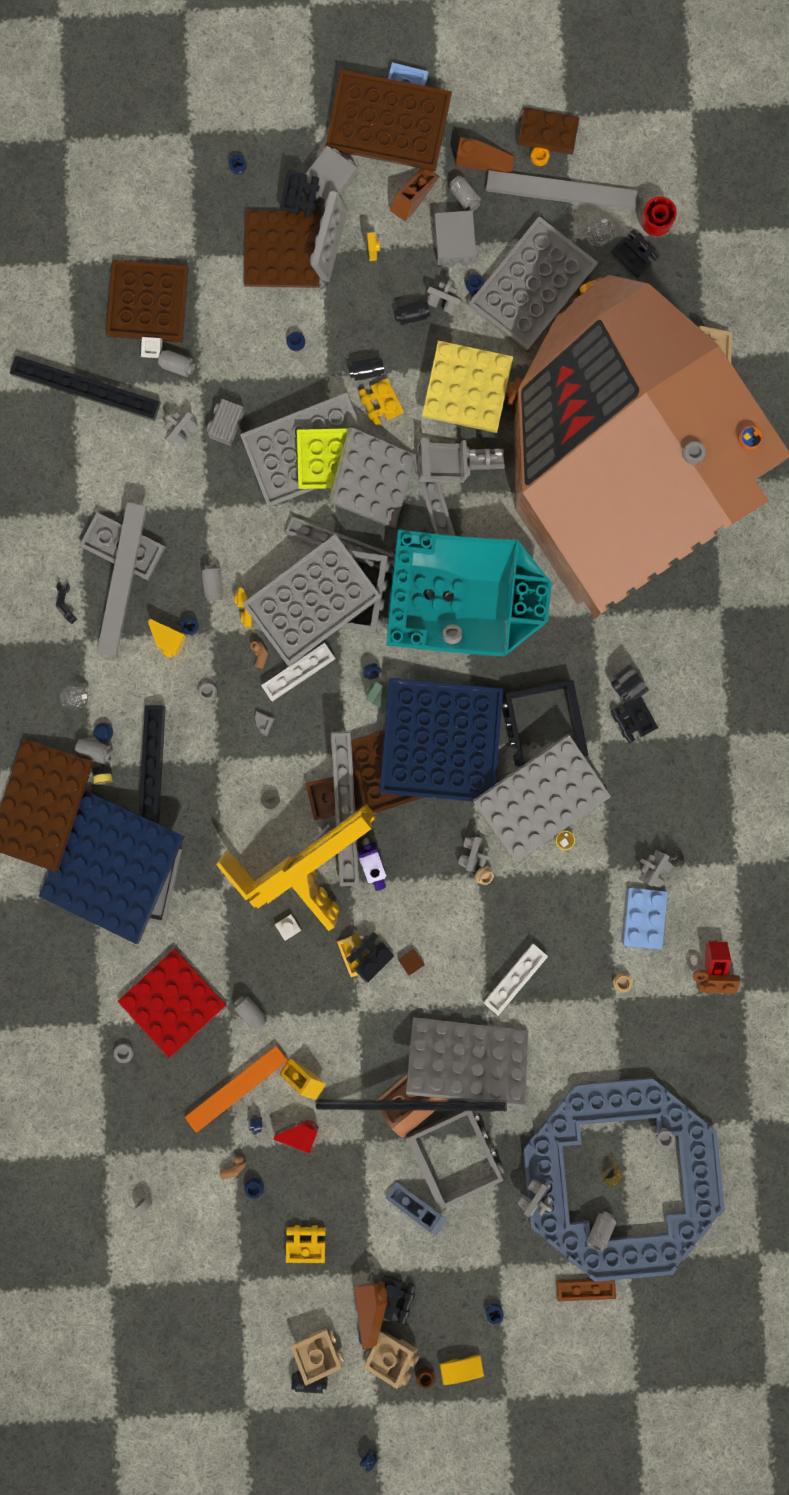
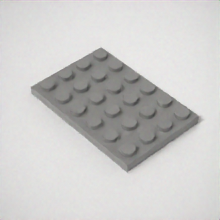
(532, 284)
(274, 445)
(311, 600)
(541, 798)
(467, 1062)

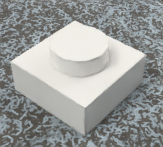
(151, 347)
(288, 927)

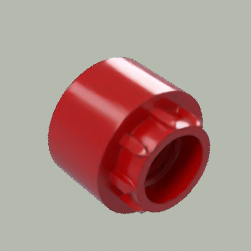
(658, 206)

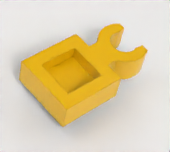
(373, 246)

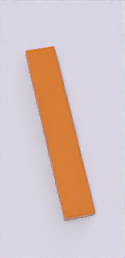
(236, 1088)

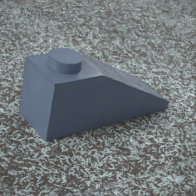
(416, 1208)

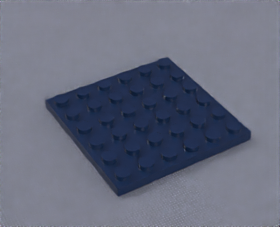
(440, 739)
(113, 867)

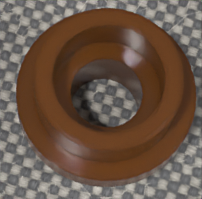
(425, 1383)

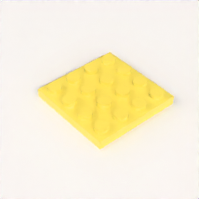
(467, 386)

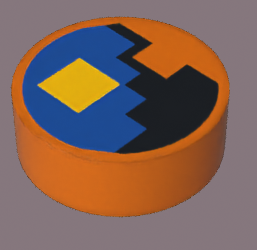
(750, 437)

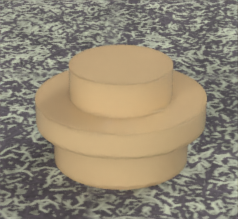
(484, 875)
(622, 982)

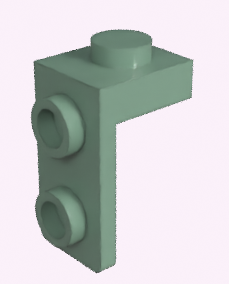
(377, 695)

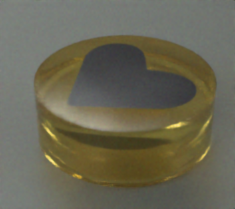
(613, 1176)

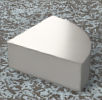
(263, 723)

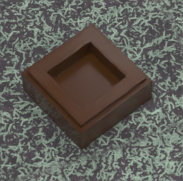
(411, 962)

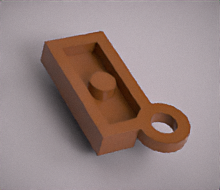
(511, 392)
(716, 983)

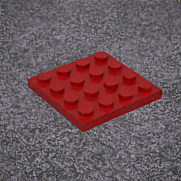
(172, 1003)

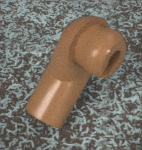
(261, 653)
(231, 1172)

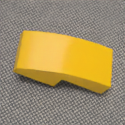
(246, 618)
(461, 1370)

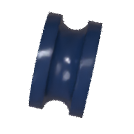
(240, 169)
(185, 630)
(497, 1319)
(369, 1461)

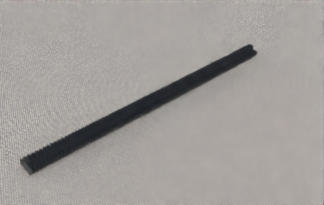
(410, 1105)

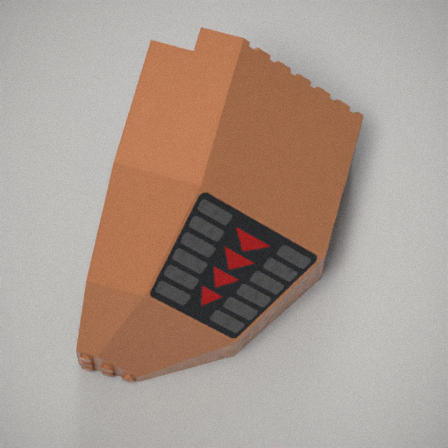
(606, 434)

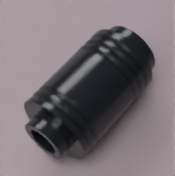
(412, 312)
(366, 368)
(315, 1387)

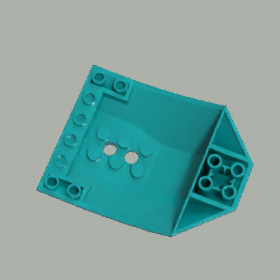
(494, 587)

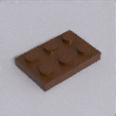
(548, 130)
(323, 798)

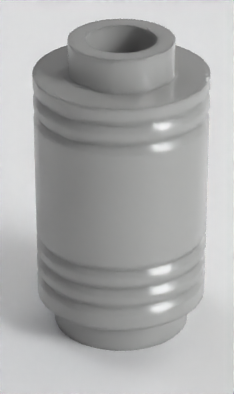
(465, 193)
(176, 363)
(212, 583)
(93, 751)
(250, 1012)
(601, 1231)

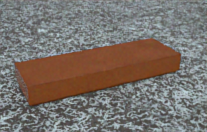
(585, 1290)

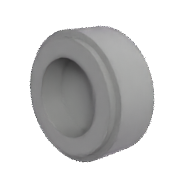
(694, 452)
(452, 634)
(207, 691)
(123, 1052)
(665, 1138)
(142, 1206)

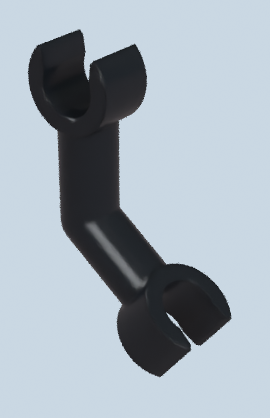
(60, 603)

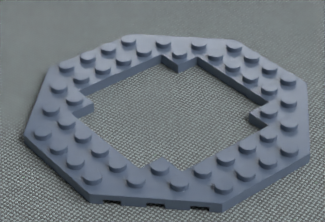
(699, 1170)

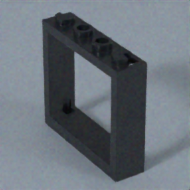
(573, 708)

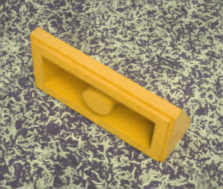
(345, 946)

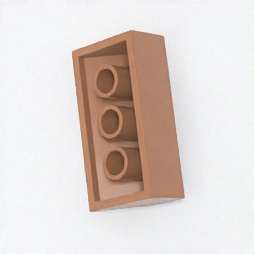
(404, 1121)

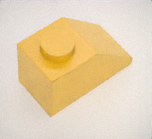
(167, 639)
(302, 1079)

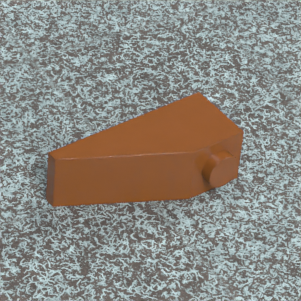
(483, 157)
(413, 193)
(371, 1306)

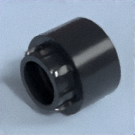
(629, 685)

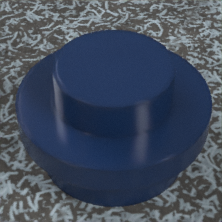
(474, 283)
(296, 341)
(371, 671)
(103, 732)
(255, 1124)
(254, 1188)

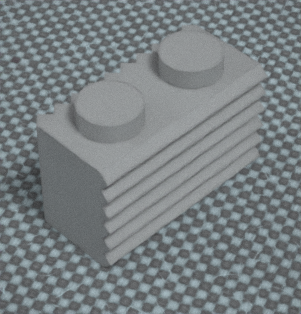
(226, 422)

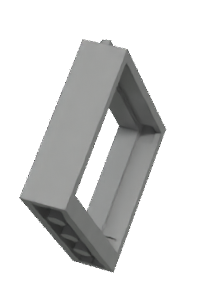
(381, 586)
(469, 1190)

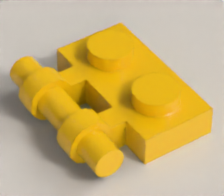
(386, 398)
(305, 1251)

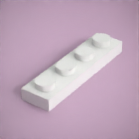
(298, 672)
(515, 979)

